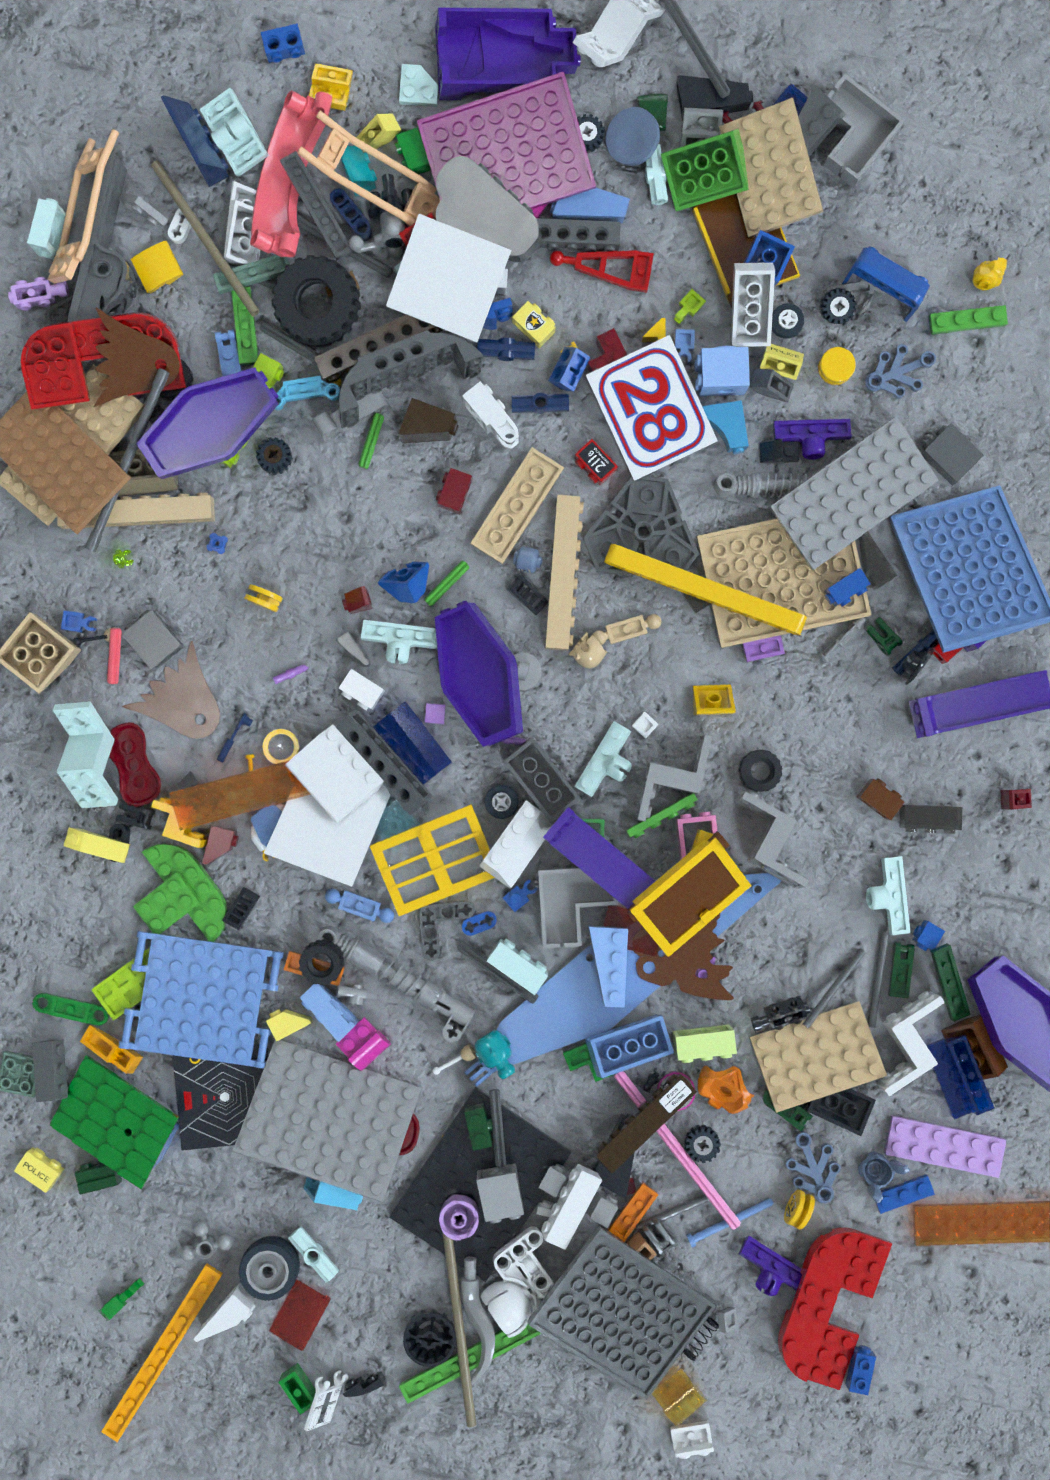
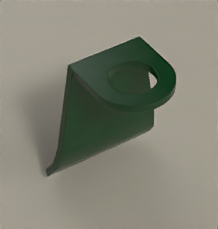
(657, 106)

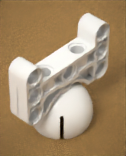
(510, 1299)

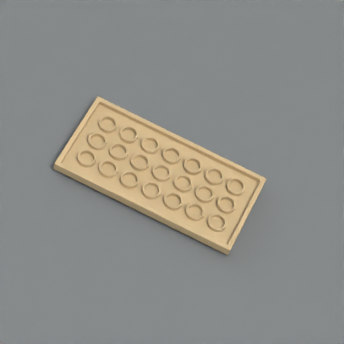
(103, 424)

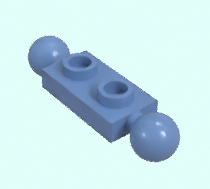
(359, 905)

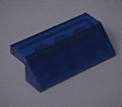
(960, 1077)

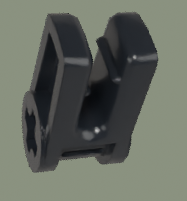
(142, 819)

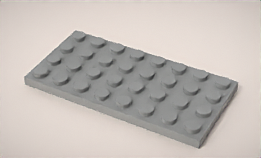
(853, 493)

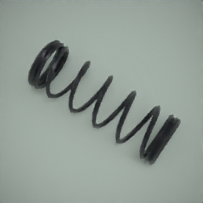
(688, 1353)

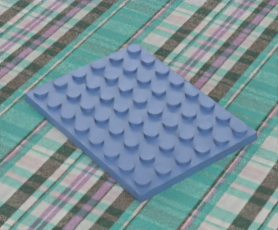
(972, 568)

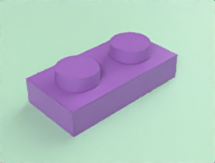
(763, 648)

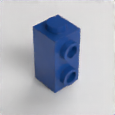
(847, 587)
(860, 1370)

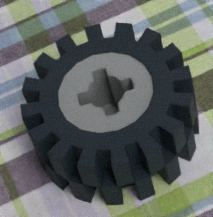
(697, 1139)

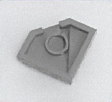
(138, 205)

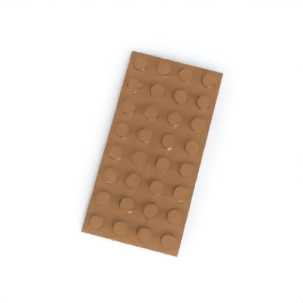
(59, 462)

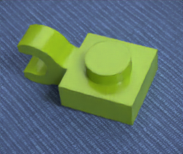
(690, 305)

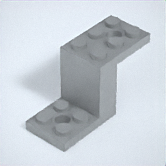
(675, 778)
(772, 839)

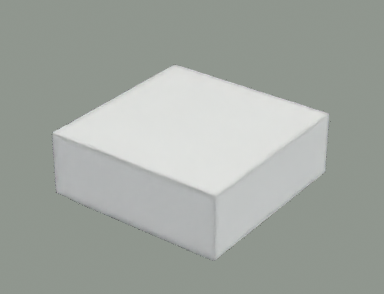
(645, 725)

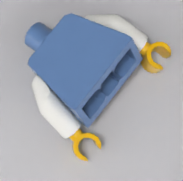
(263, 826)

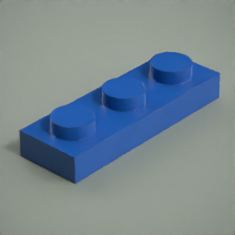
(905, 1193)

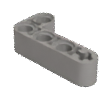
(330, 425)

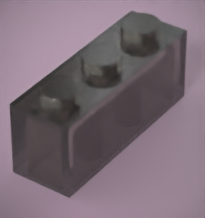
(930, 818)

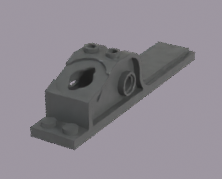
(104, 274)

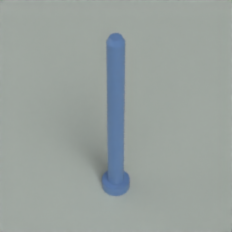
(722, 1225)

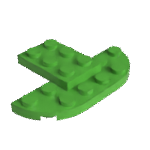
(184, 891)

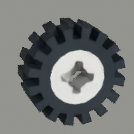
(595, 138)
(831, 307)

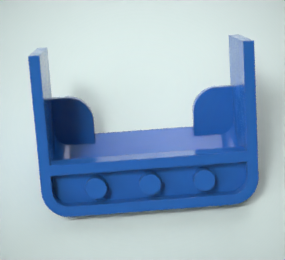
(890, 278)

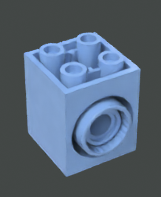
(722, 371)

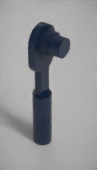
(244, 720)

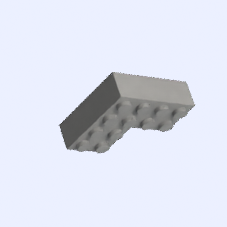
(867, 130)
(560, 897)

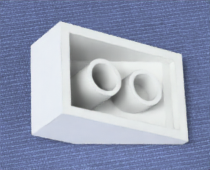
(229, 1313)

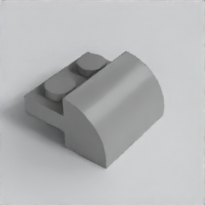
(700, 124)

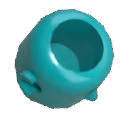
(494, 1051)

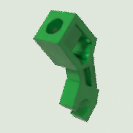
(117, 1302)

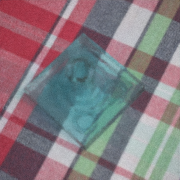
(394, 821)

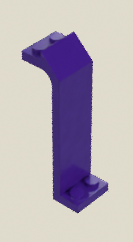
(980, 704)
(598, 858)

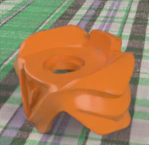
(724, 1089)

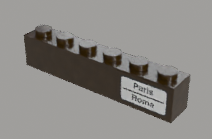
(644, 1123)

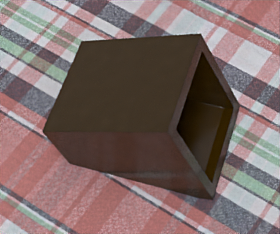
(427, 423)

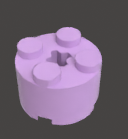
(465, 1226)

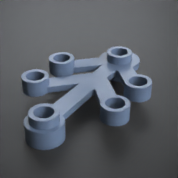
(896, 372)
(814, 1170)

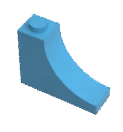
(730, 424)

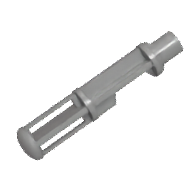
(842, 639)

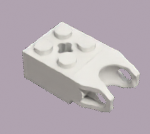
(490, 414)

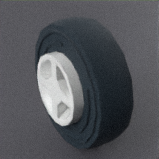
(790, 314)

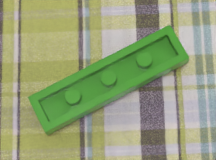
(968, 319)
(245, 331)
(655, 819)

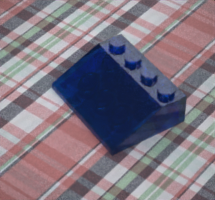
(413, 743)

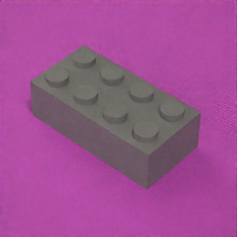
(541, 780)

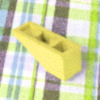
(96, 844)

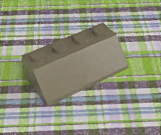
(143, 477)

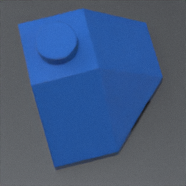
(407, 583)

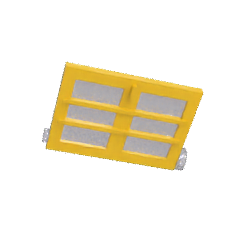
(432, 860)

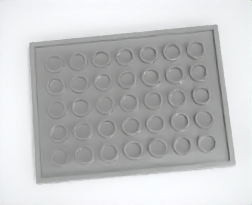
(327, 1120)

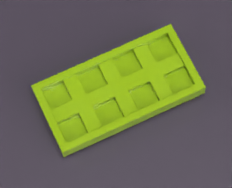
(122, 988)

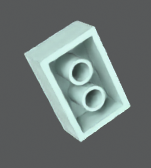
(518, 965)

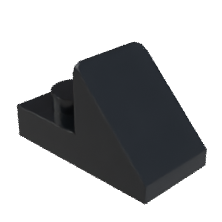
(779, 451)

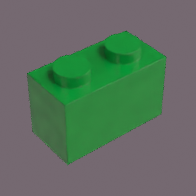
(413, 151)
(298, 1388)

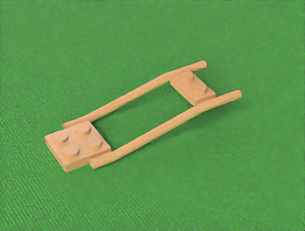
(422, 198)
(71, 254)

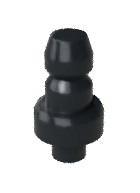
(652, 1079)

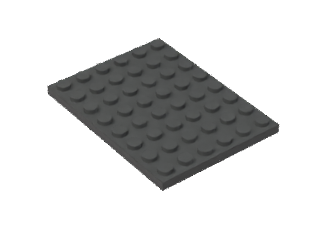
(621, 1313)

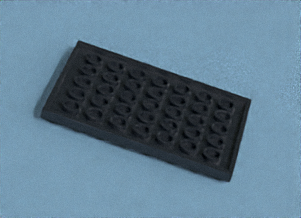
(453, 1171)

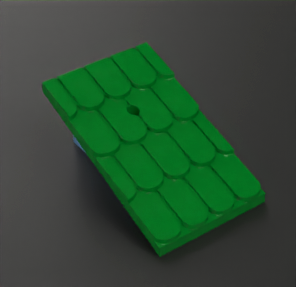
(115, 1122)

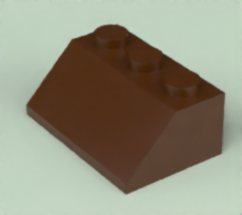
(988, 1059)

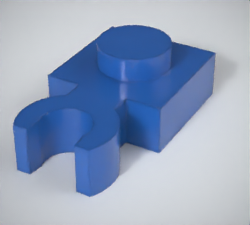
(75, 622)
(518, 897)

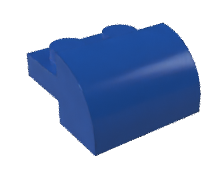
(499, 311)

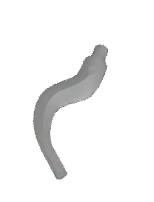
(477, 1315)

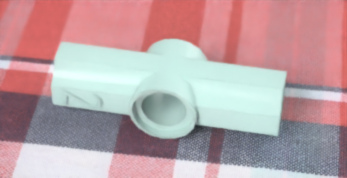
(656, 178)
(305, 1244)

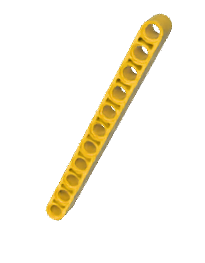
(705, 589)

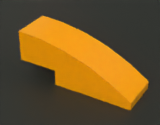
(107, 1048)

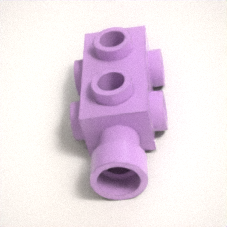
(35, 292)

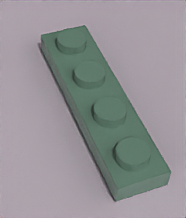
(253, 272)

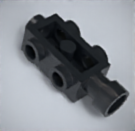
(781, 1012)

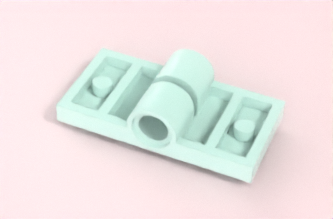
(234, 132)

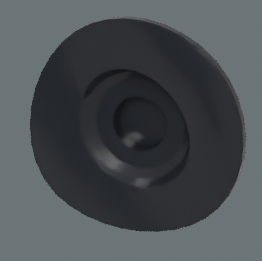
(915, 663)

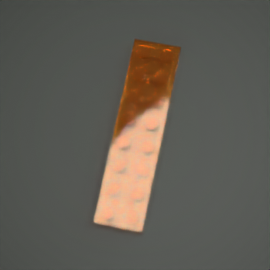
(235, 795)
(981, 1223)

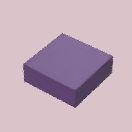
(435, 713)

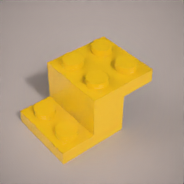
(172, 830)

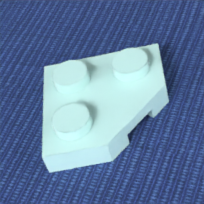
(417, 87)

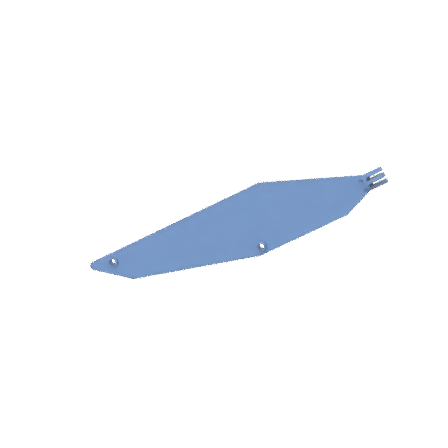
(572, 1001)

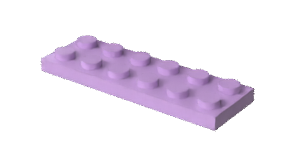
(945, 1146)

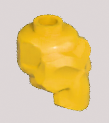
(989, 274)

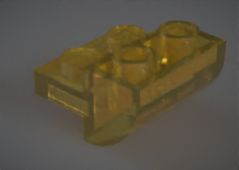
(679, 1397)

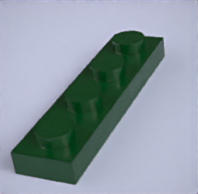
(950, 982)

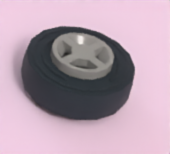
(501, 801)

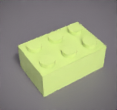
(704, 1043)

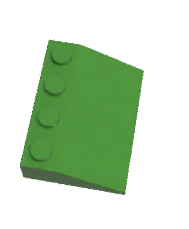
(706, 170)

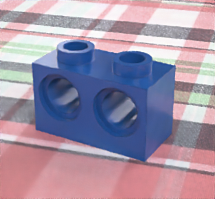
(282, 37)
(569, 368)

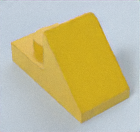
(657, 332)

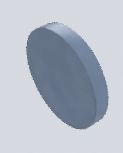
(632, 136)

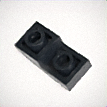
(358, 1386)

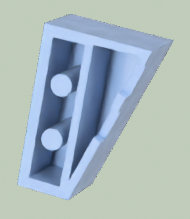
(329, 1010)

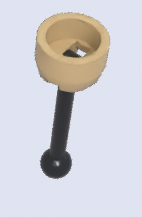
(106, 636)

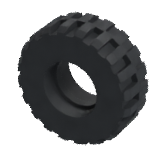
(289, 293)

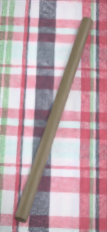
(205, 238)
(459, 1331)

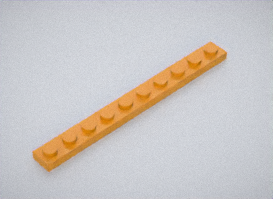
(162, 1352)

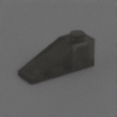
(874, 563)

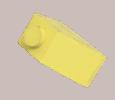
(380, 131)
(286, 1022)

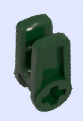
(889, 636)

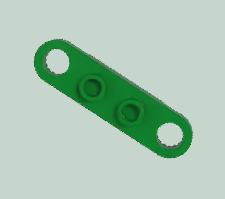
(70, 1009)

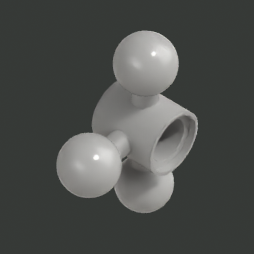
(201, 1229)

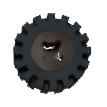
(276, 462)

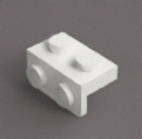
(691, 1439)

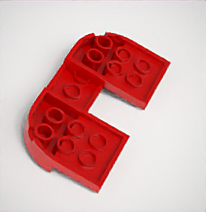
(55, 356)
(806, 1339)

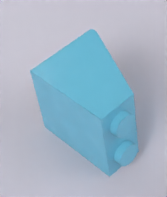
(331, 1195)

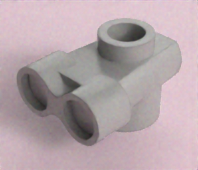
(355, 994)

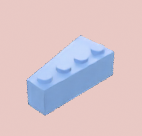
(610, 957)

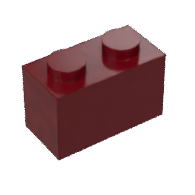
(454, 490)

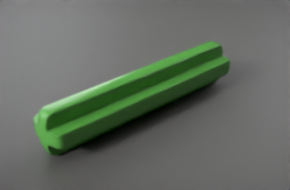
(371, 440)
(446, 583)

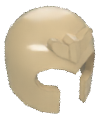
(588, 652)

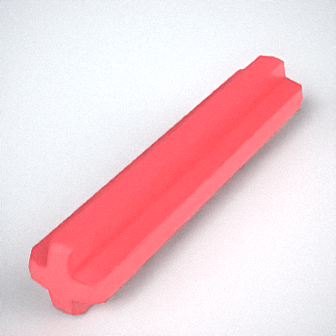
(114, 656)

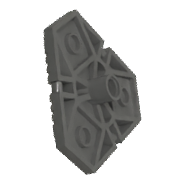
(647, 505)

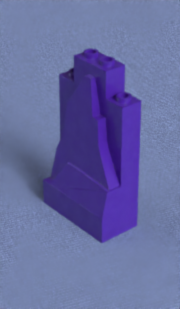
(499, 49)

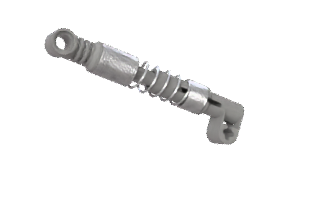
(425, 992)

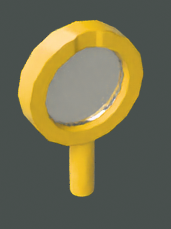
(280, 746)

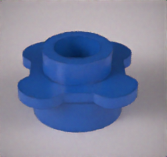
(217, 548)

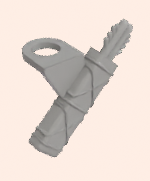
(860, 291)

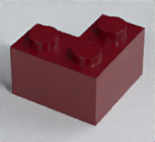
(610, 348)

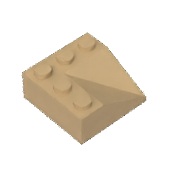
(37, 652)

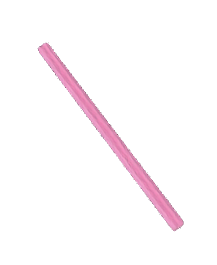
(682, 1156)

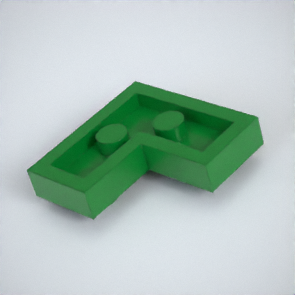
(579, 1057)

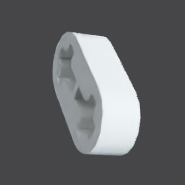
(175, 225)

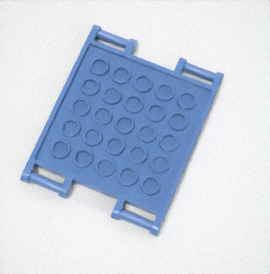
(201, 999)

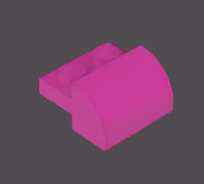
(363, 1044)

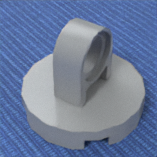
(528, 670)

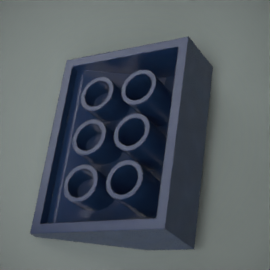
(197, 140)

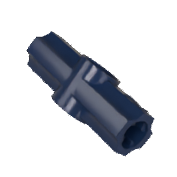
(507, 349)
(527, 404)

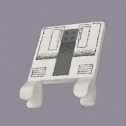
(324, 1401)

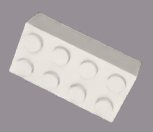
(752, 304)

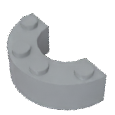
(602, 1205)

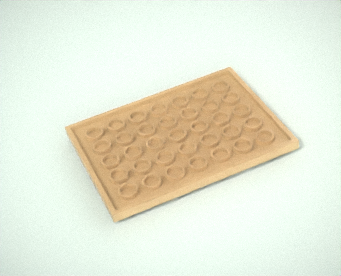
(769, 566)

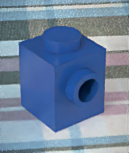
(927, 935)

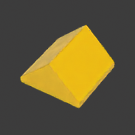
(713, 700)

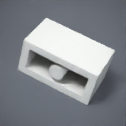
(361, 689)

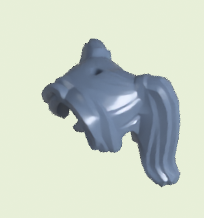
(881, 1174)

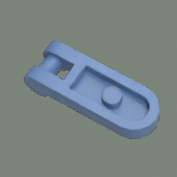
(228, 354)

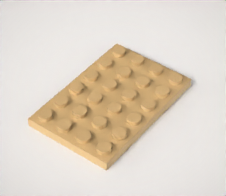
(777, 169)
(819, 1060)

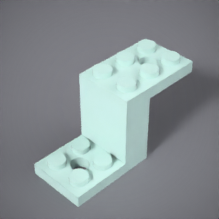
(85, 754)

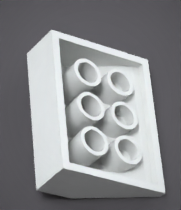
(334, 773)

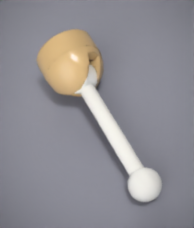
(467, 1054)

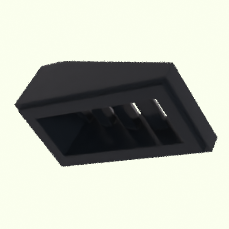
(517, 594)
(233, 923)

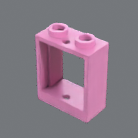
(686, 818)

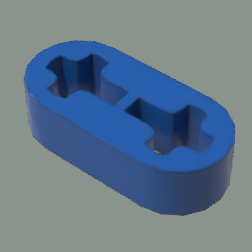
(481, 927)

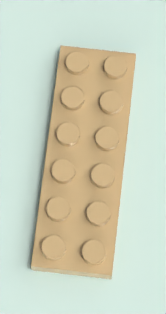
(517, 505)

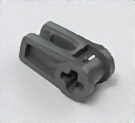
(663, 1241)

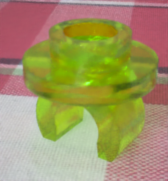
(120, 560)

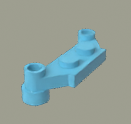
(306, 389)

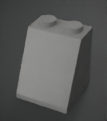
(500, 1193)

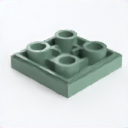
(17, 1074)

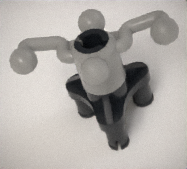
(389, 223)

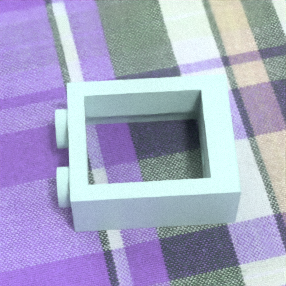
(46, 228)

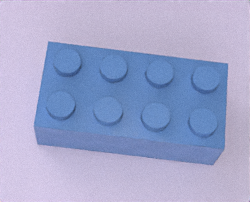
(629, 1046)

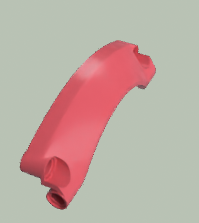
(276, 198)

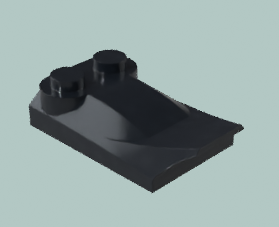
(845, 1109)

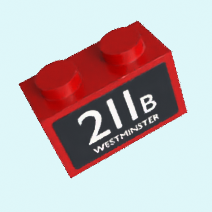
(595, 462)

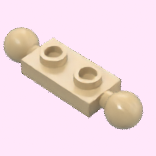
(627, 629)

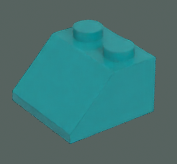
(357, 169)

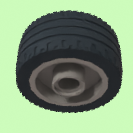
(266, 1282)

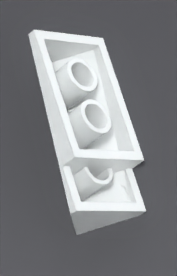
(239, 226)

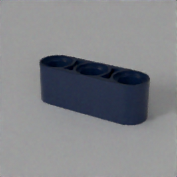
(346, 207)

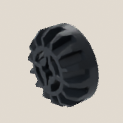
(427, 1352)

